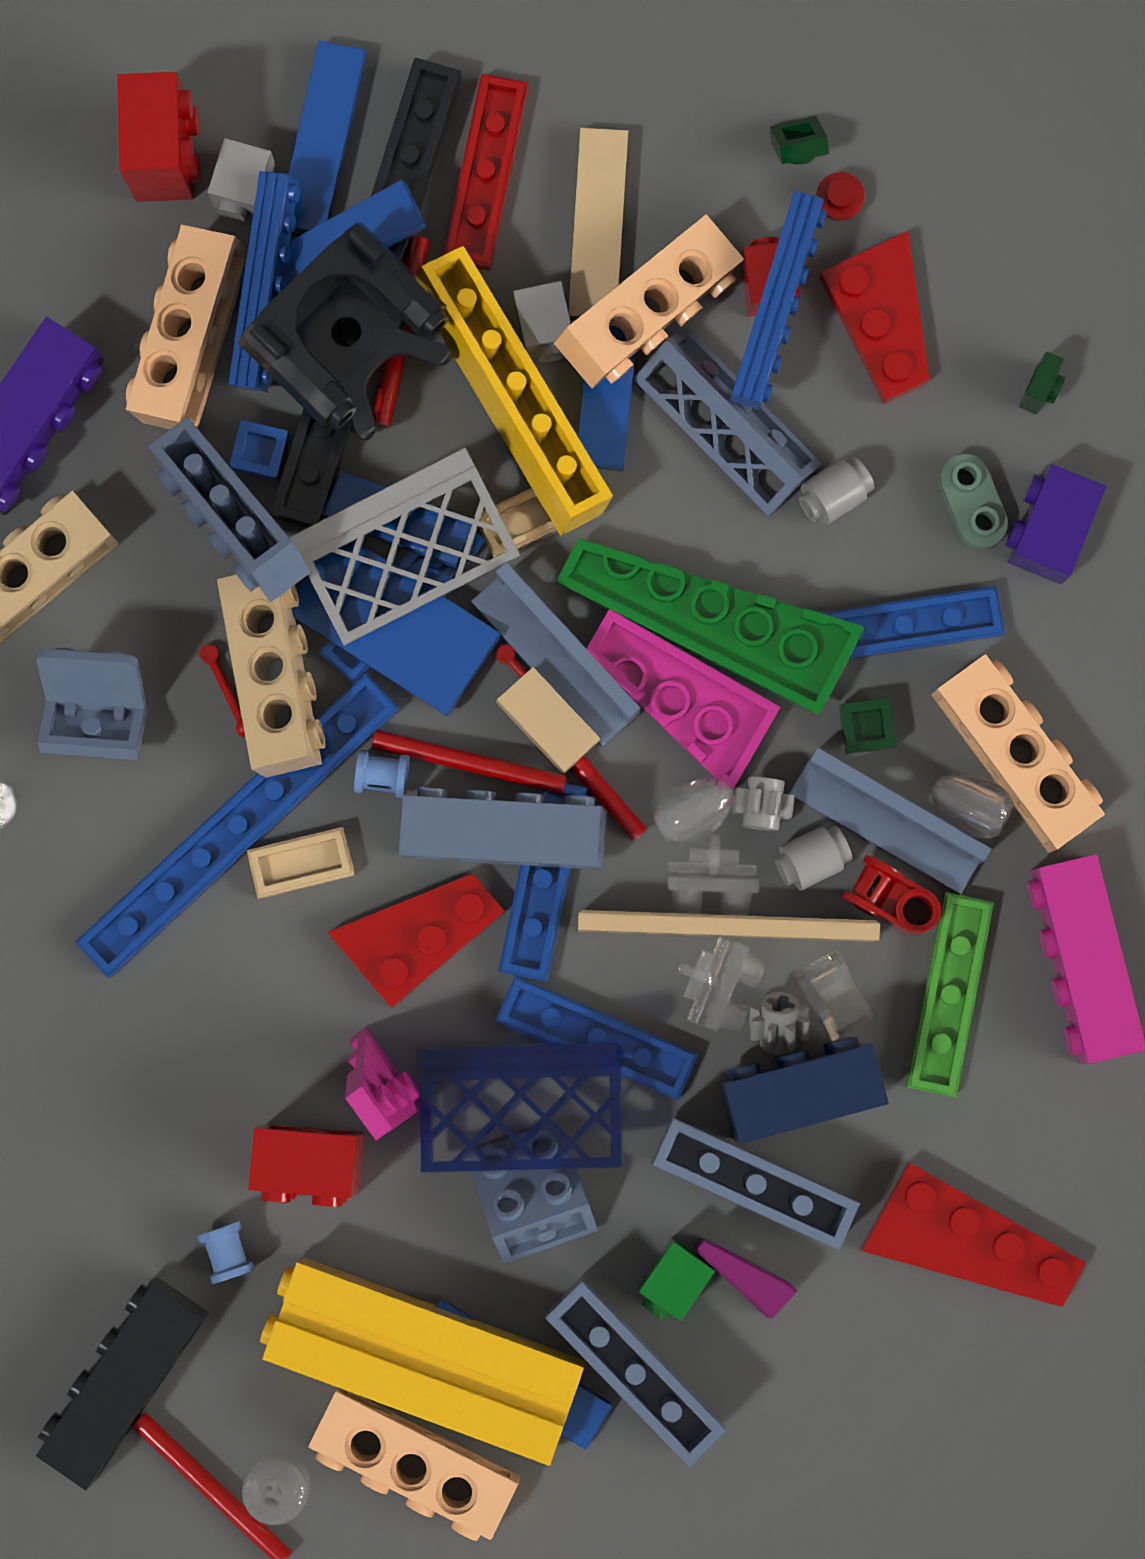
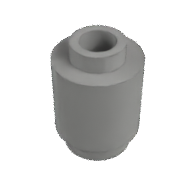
(835, 490)
(813, 857)

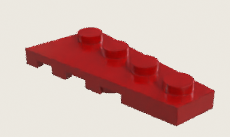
(958, 1236)

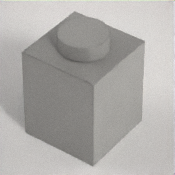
(236, 179)
(542, 319)

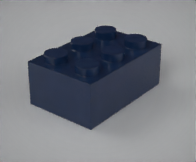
(802, 1089)

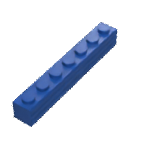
(264, 268)
(778, 300)

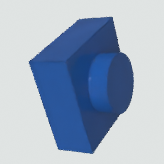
(259, 450)

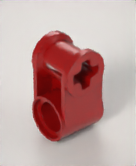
(890, 897)

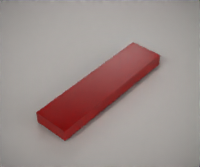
(487, 168)

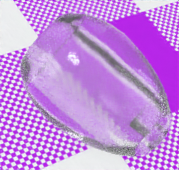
(972, 804)
(693, 810)

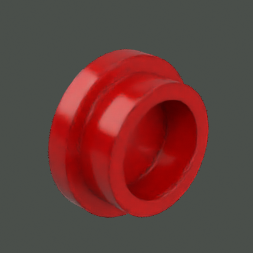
(841, 195)

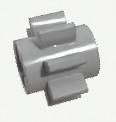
(763, 804)
(779, 1023)

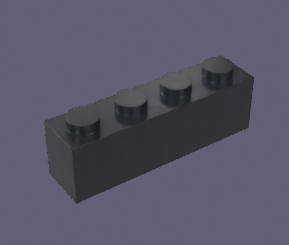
(121, 1384)

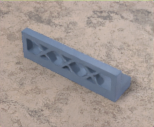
(759, 429)
(555, 654)
(888, 821)

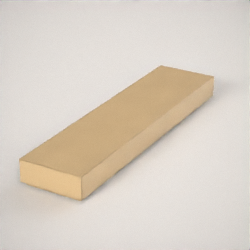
(597, 217)

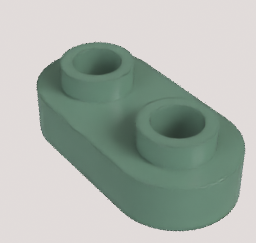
(972, 500)

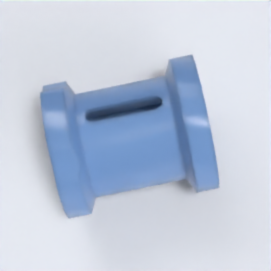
(381, 774)
(226, 1252)

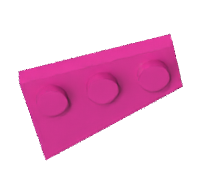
(376, 1087)

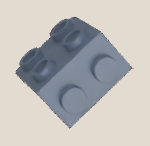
(91, 704)

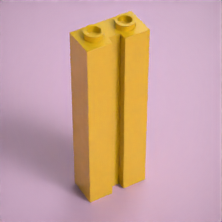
(422, 1359)

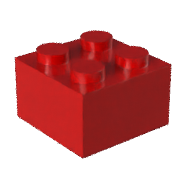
(156, 136)
(306, 1163)

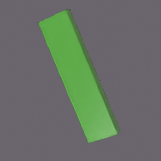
(949, 995)

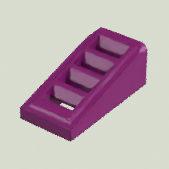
(756, 1284)

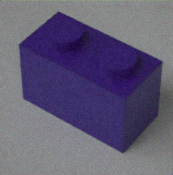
(1055, 523)

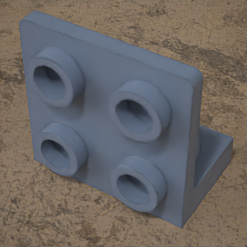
(532, 1207)

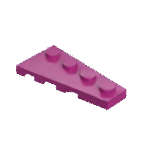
(690, 700)

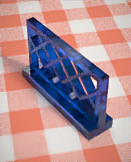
(520, 1063)

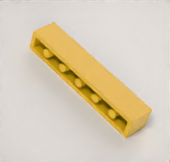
(515, 394)

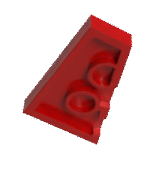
(882, 315)
(418, 936)

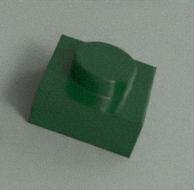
(799, 141)
(1044, 383)
(867, 726)

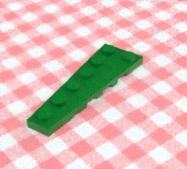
(749, 634)

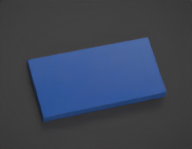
(424, 652)

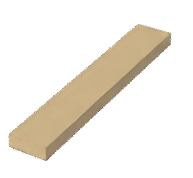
(728, 926)

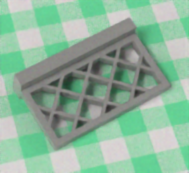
(386, 507)

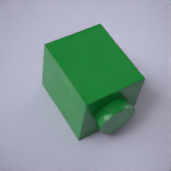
(674, 1281)

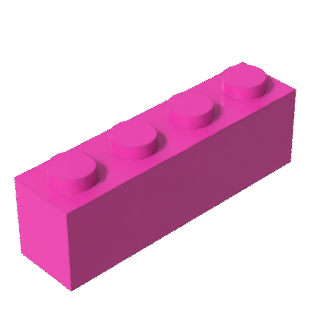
(1086, 959)

